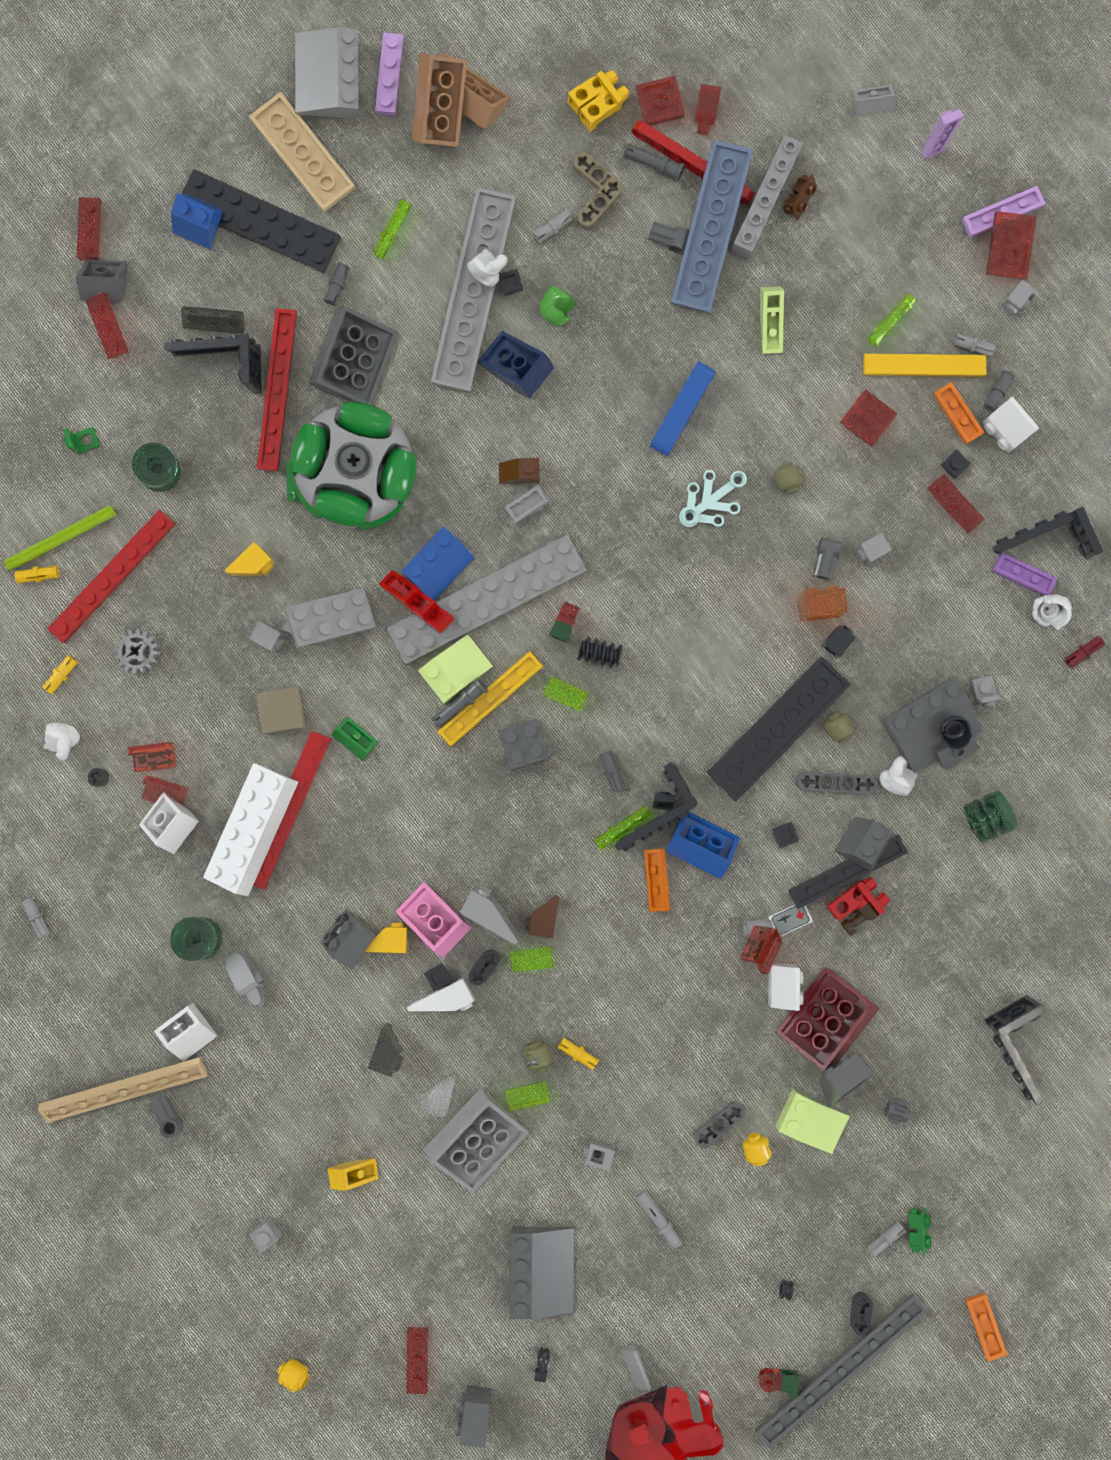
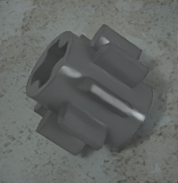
(897, 1111)

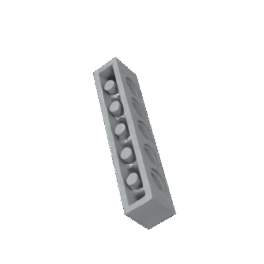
(766, 197)

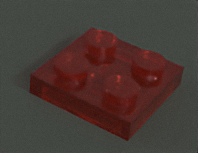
(660, 101)
(868, 418)

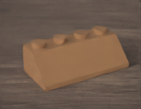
(439, 99)
(482, 100)

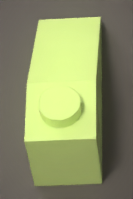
(771, 319)

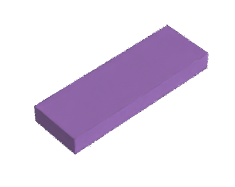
(1024, 574)

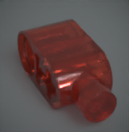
(707, 107)

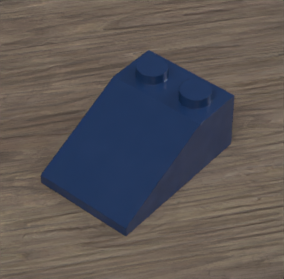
(516, 364)

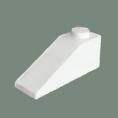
(449, 998)

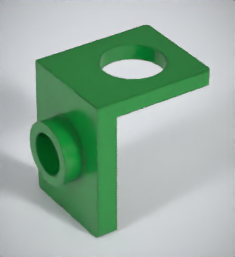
(74, 441)

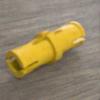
(37, 574)
(59, 674)
(578, 1053)

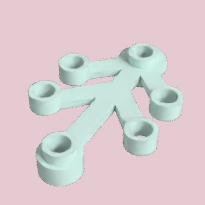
(710, 501)

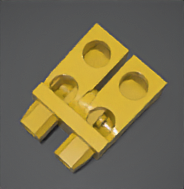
(597, 99)

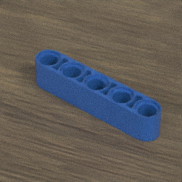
(682, 408)

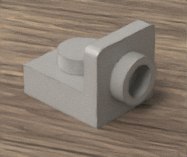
(984, 691)

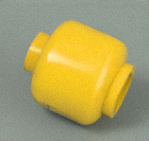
(757, 1149)
(293, 1375)

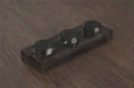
(213, 320)

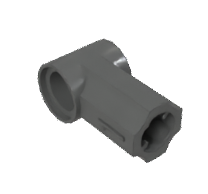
(671, 237)
(827, 553)
(164, 1114)

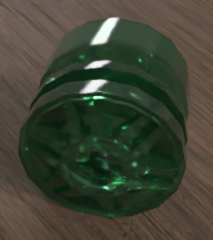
(145, 463)
(991, 816)
(185, 943)

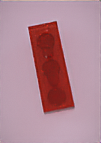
(89, 228)
(106, 325)
(955, 503)
(417, 1360)

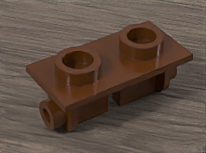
(805, 188)

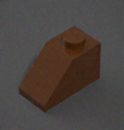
(519, 471)
(543, 919)

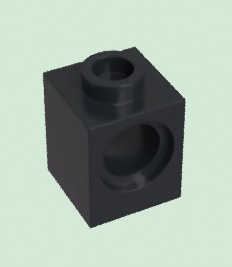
(839, 641)

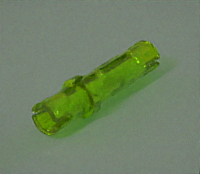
(387, 236)
(886, 326)
(614, 833)

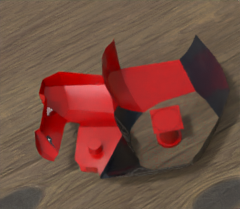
(663, 1428)

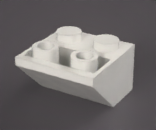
(785, 987)
(186, 1032)

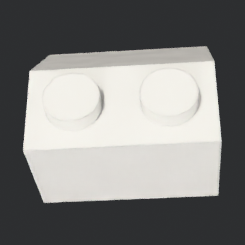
(1009, 425)
(168, 823)

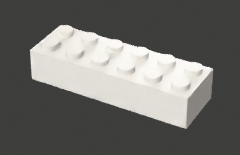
(250, 830)

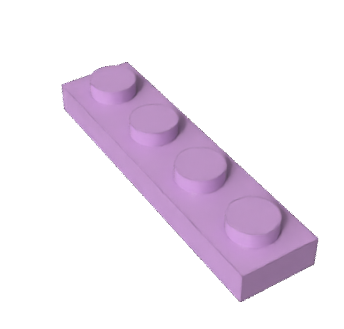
(389, 74)
(942, 133)
(1020, 204)

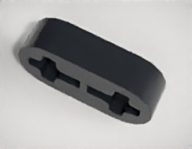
(480, 964)
(856, 1312)

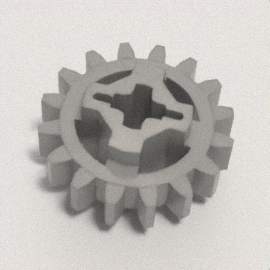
(143, 646)

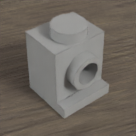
(1019, 298)
(604, 1160)

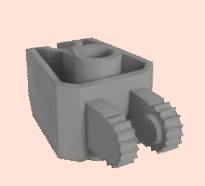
(245, 978)

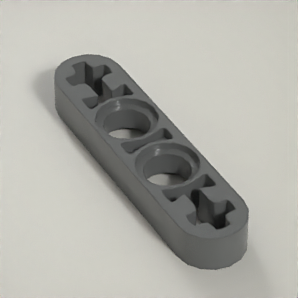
(836, 783)

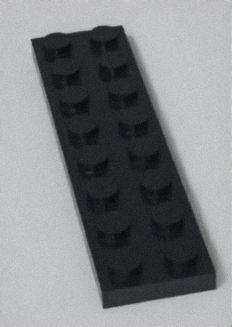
(266, 222)
(778, 728)

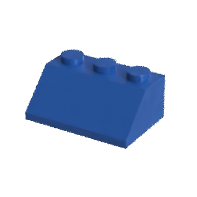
(438, 563)
(703, 844)

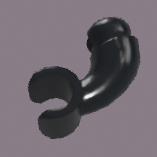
(543, 1359)

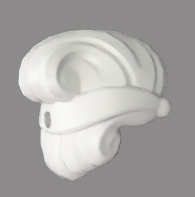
(486, 267)
(1058, 611)
(60, 739)
(898, 778)

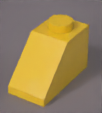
(251, 563)
(391, 939)
(352, 1174)

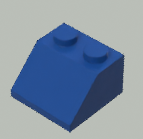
(195, 219)

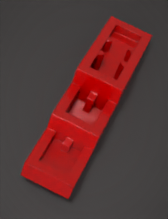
(416, 601)

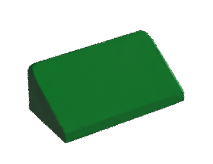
(354, 738)

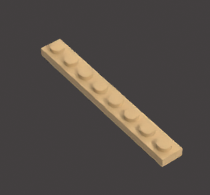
(122, 1090)

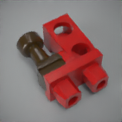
(858, 898)

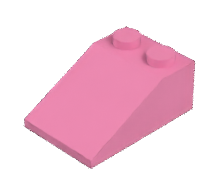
(433, 920)

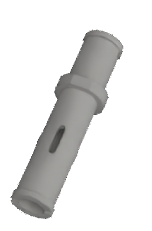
(664, 1226)

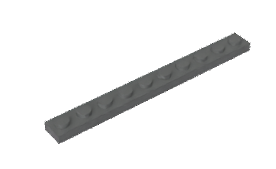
(841, 1370)

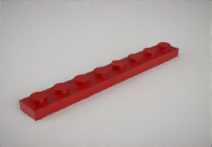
(277, 390)
(111, 576)
(303, 773)

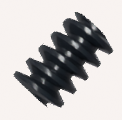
(600, 652)

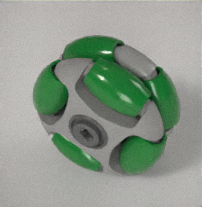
(357, 444)

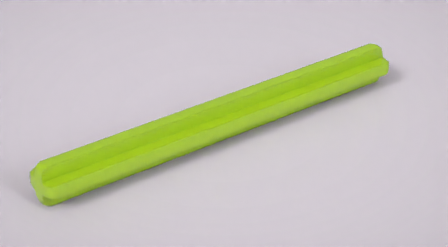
(59, 538)

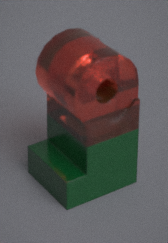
(564, 622)
(780, 1380)

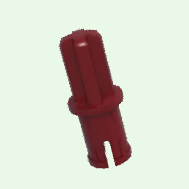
(1084, 652)

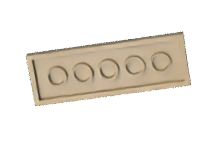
(302, 152)

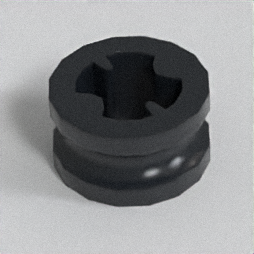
(92, 780)
(786, 1290)

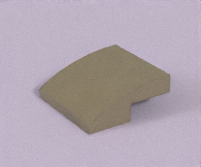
(280, 710)

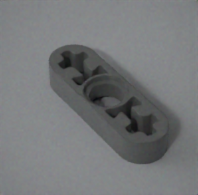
(719, 1133)

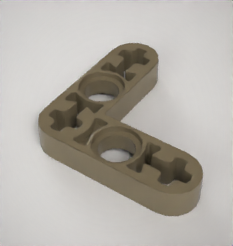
(601, 185)

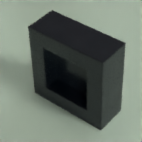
(510, 282)
(955, 464)
(664, 801)
(785, 834)
(438, 977)

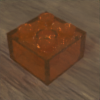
(822, 604)

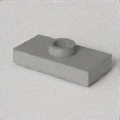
(526, 504)

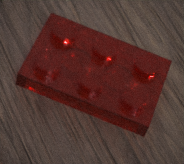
(1011, 245)

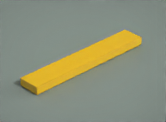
(924, 365)
(486, 703)

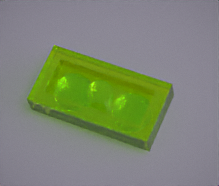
(565, 693)
(531, 959)
(527, 1095)

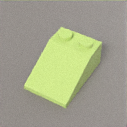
(455, 669)
(811, 1121)

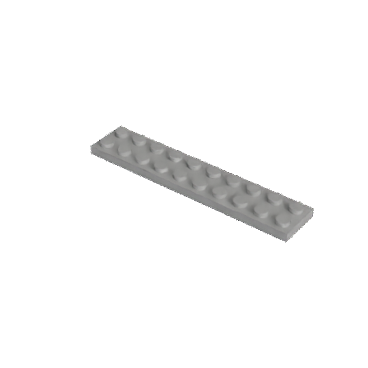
(469, 298)
(491, 598)

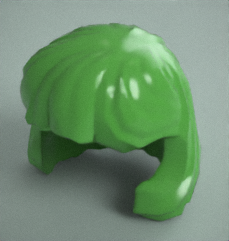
(556, 305)

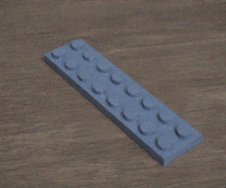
(712, 226)

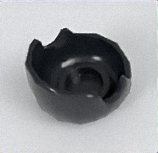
(956, 732)

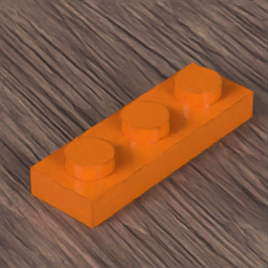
(958, 413)
(656, 880)
(986, 1327)

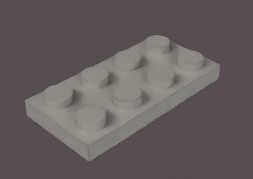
(330, 618)

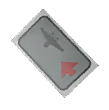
(790, 919)

